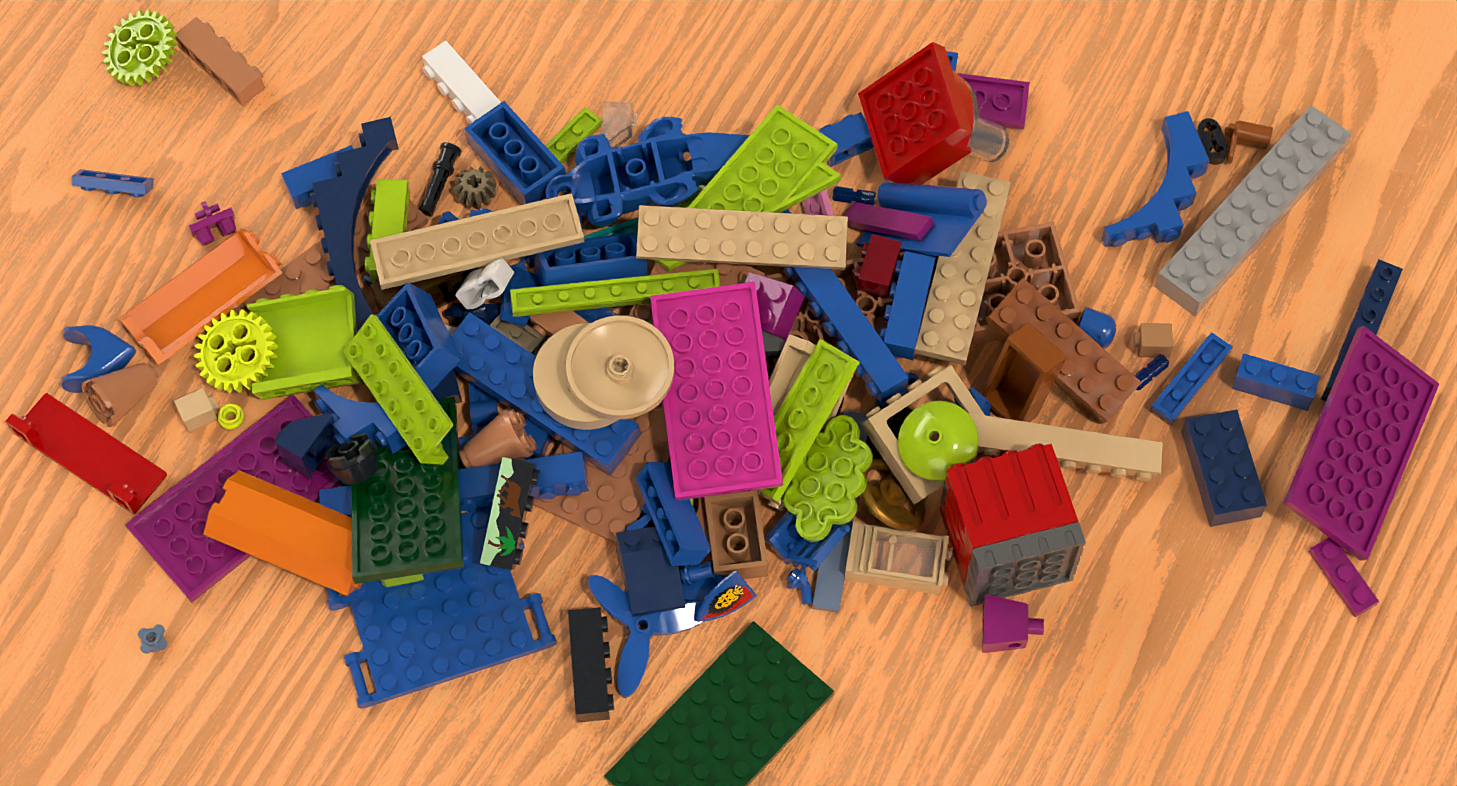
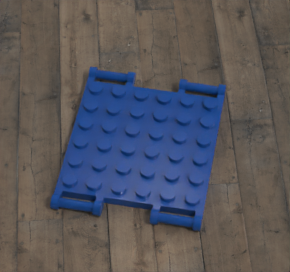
(441, 625)

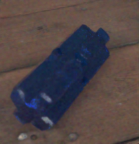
(847, 195)
(1152, 370)

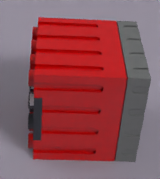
(1011, 523)

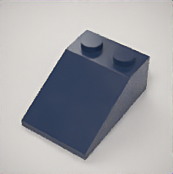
(647, 573)

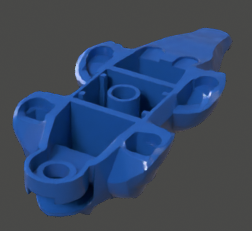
(644, 173)

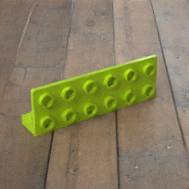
(400, 391)

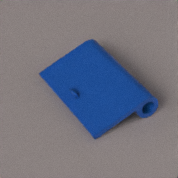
(951, 209)

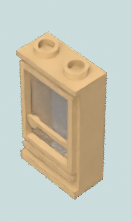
(898, 558)

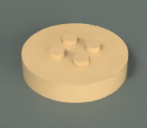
(553, 387)

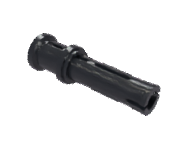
(442, 170)

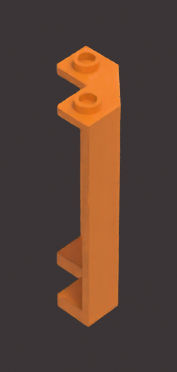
(198, 294)
(285, 531)

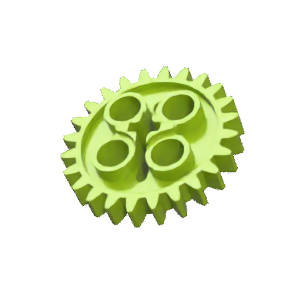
(140, 48)

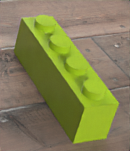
(389, 215)

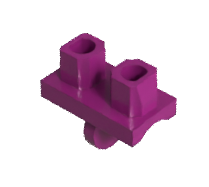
(202, 228)

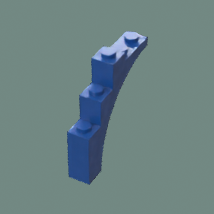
(1160, 215)

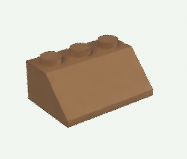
(736, 534)

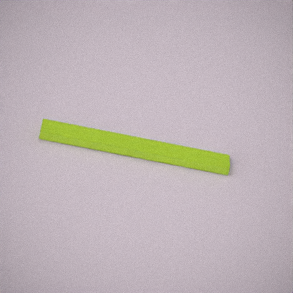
(607, 292)

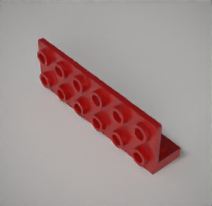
(88, 452)

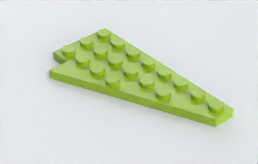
(770, 170)

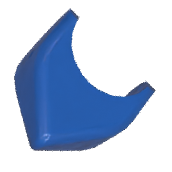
(107, 354)

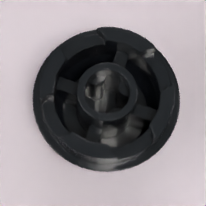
(353, 460)

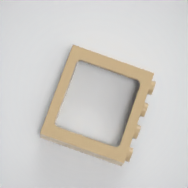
(887, 443)

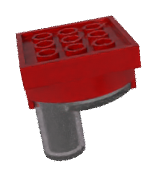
(927, 119)

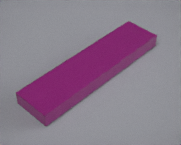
(888, 221)

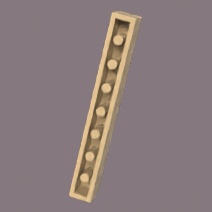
(1072, 447)

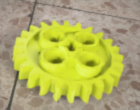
(236, 351)

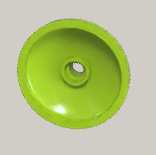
(955, 445)

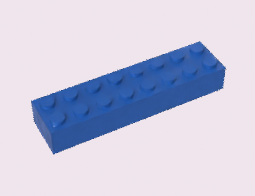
(507, 375)

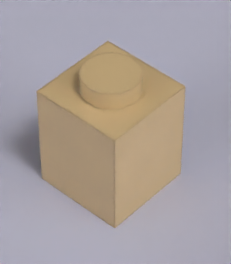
(197, 409)

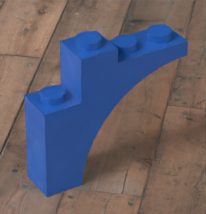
(358, 417)

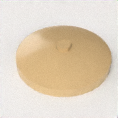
(620, 367)

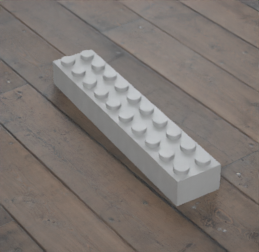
(1252, 210)

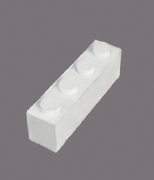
(458, 82)

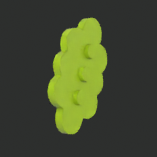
(829, 479)

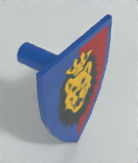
(726, 597)

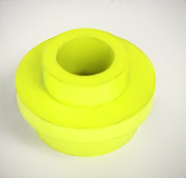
(228, 410)

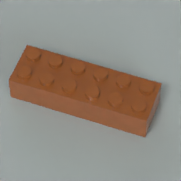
(1089, 371)

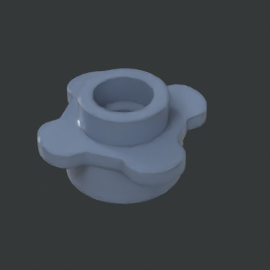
(152, 646)

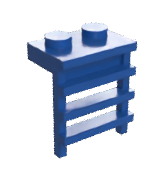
(793, 548)

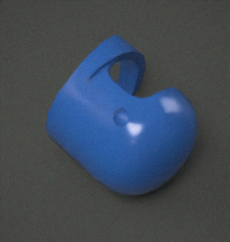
(1098, 326)

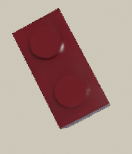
(878, 265)

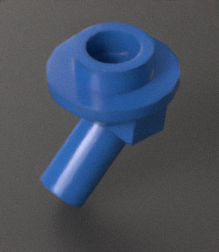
(798, 579)

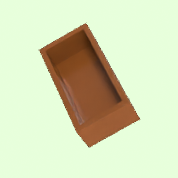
(1023, 375)

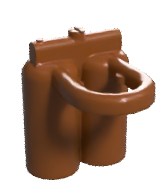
(1247, 134)

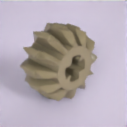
(465, 189)

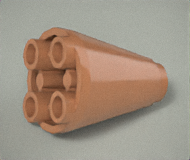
(499, 439)

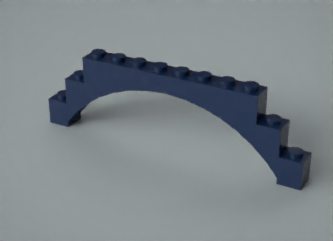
(339, 206)

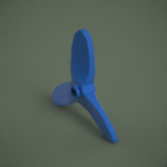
(636, 650)

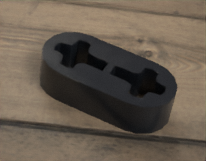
(1217, 139)

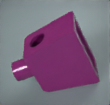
(1007, 624)

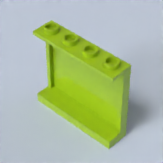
(310, 341)

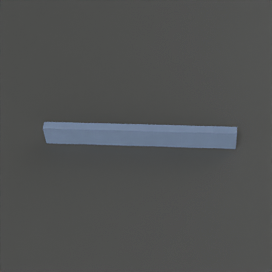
(832, 569)

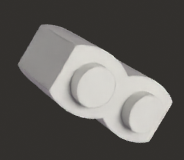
(484, 283)

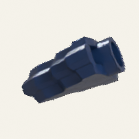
(486, 312)

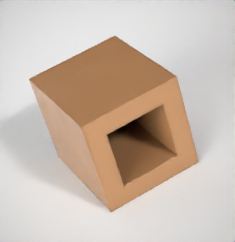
(1154, 340)

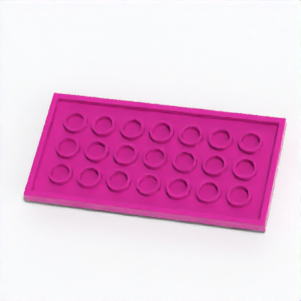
(719, 392)

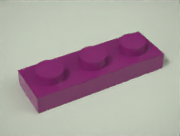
(1343, 576)

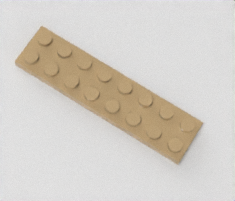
(742, 237)
(476, 241)
(962, 278)

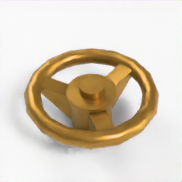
(888, 501)

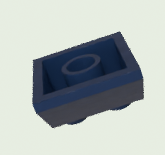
(306, 442)

